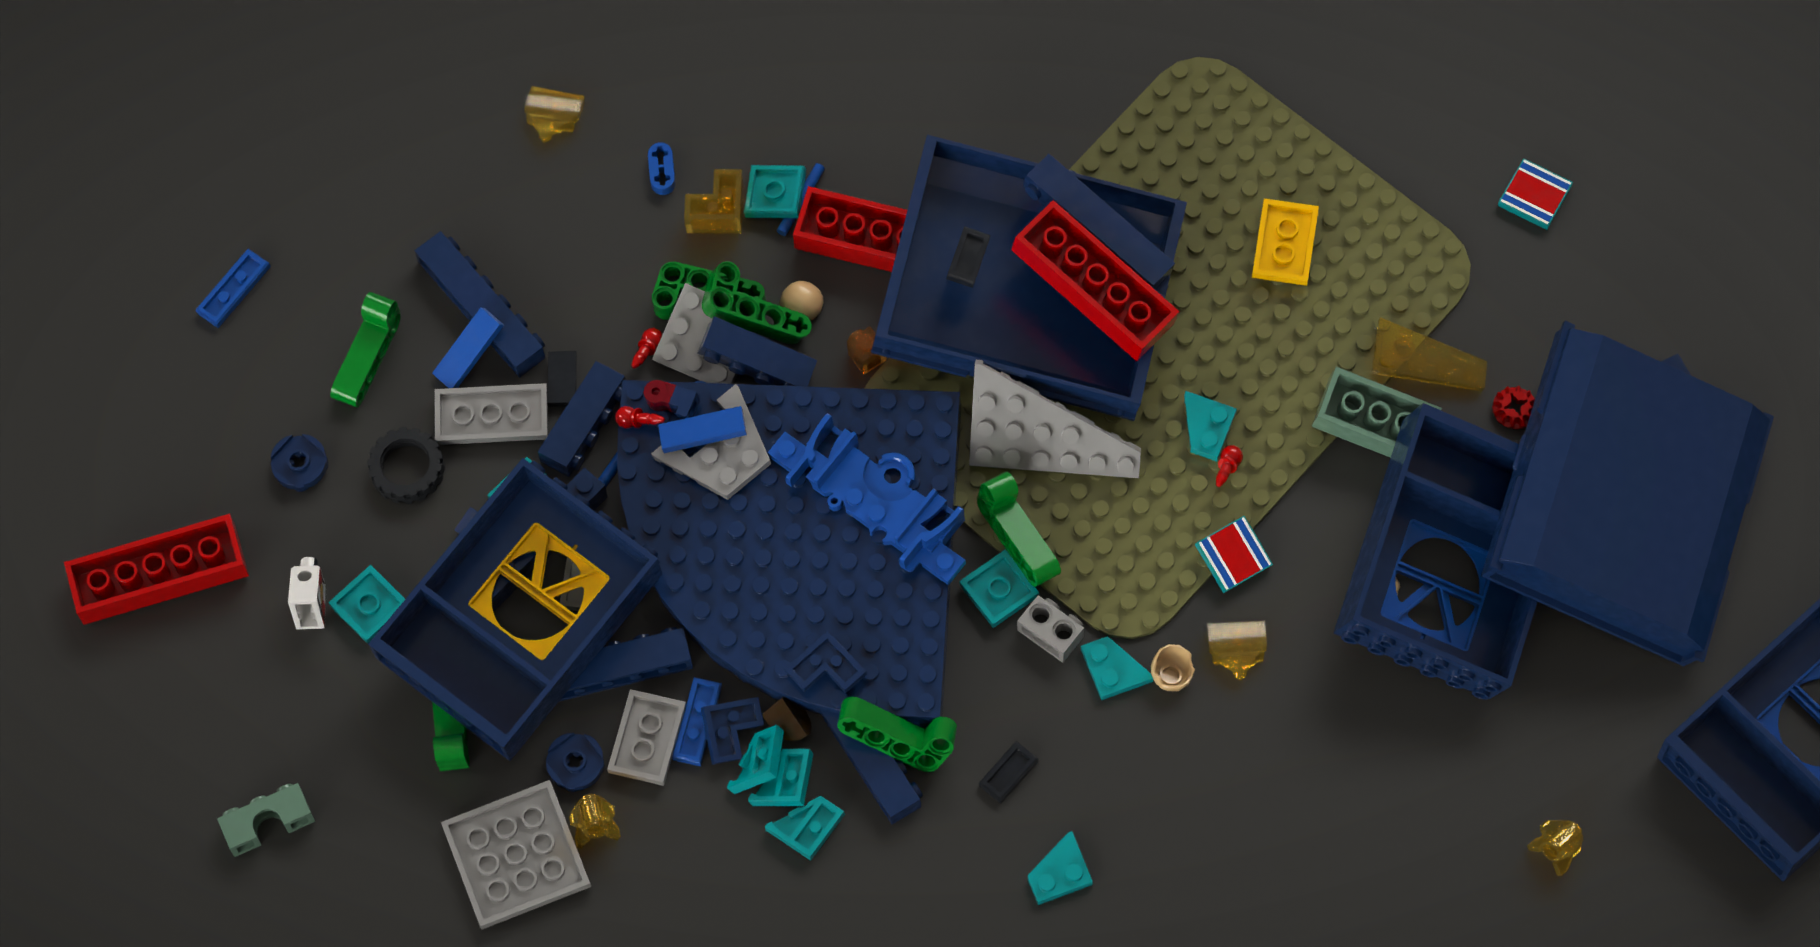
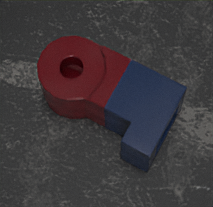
(670, 397)

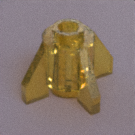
(593, 819)
(1559, 843)

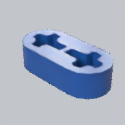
(667, 168)

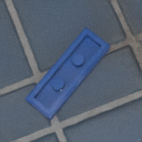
(233, 288)
(468, 348)
(702, 429)
(692, 735)

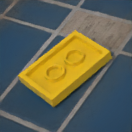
(1285, 242)

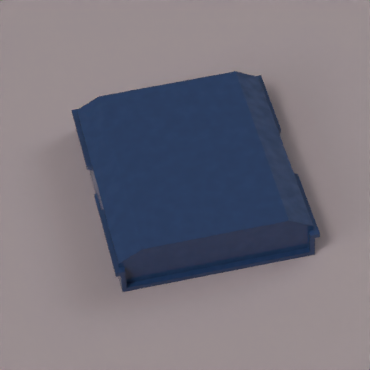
(1011, 312)
(1628, 495)

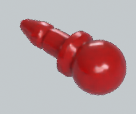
(647, 346)
(629, 417)
(1228, 463)

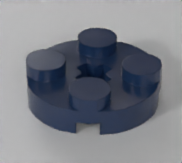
(298, 477)
(575, 745)

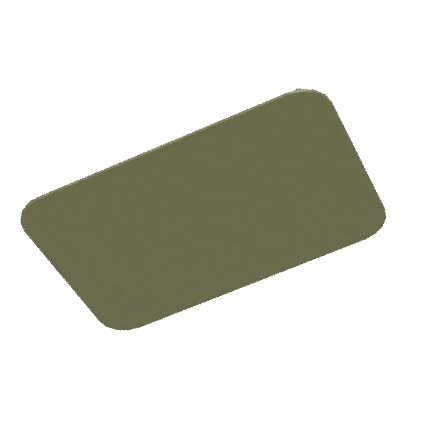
(1238, 339)

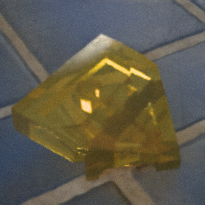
(552, 111)
(1237, 645)

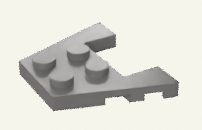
(725, 464)

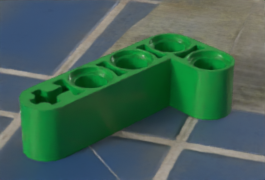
(691, 275)
(756, 308)
(379, 325)
(1015, 530)
(896, 736)
(449, 742)

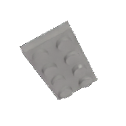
(491, 414)

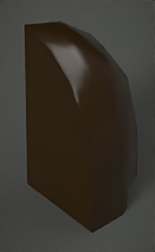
(790, 718)

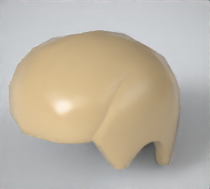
(803, 298)
(1172, 667)

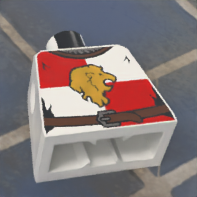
(307, 595)

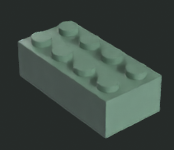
(1363, 411)

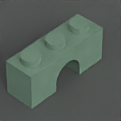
(242, 824)

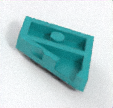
(1207, 425)
(1113, 668)
(760, 760)
(791, 781)
(807, 826)
(1060, 872)

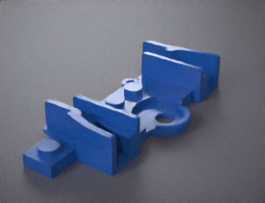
(879, 505)

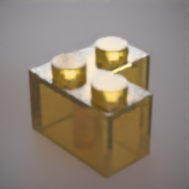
(717, 211)

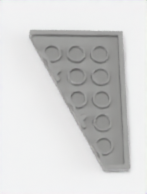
(1029, 432)

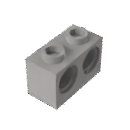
(1045, 633)

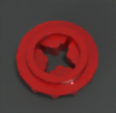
(1509, 417)

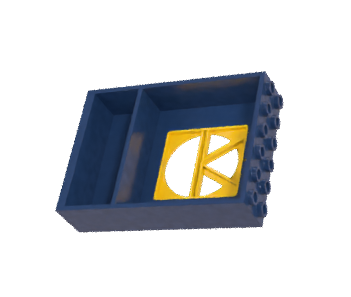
(446, 628)

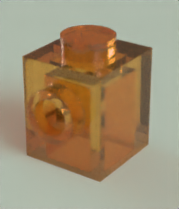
(860, 347)

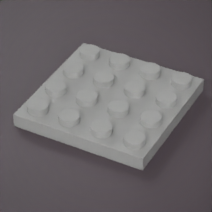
(515, 854)

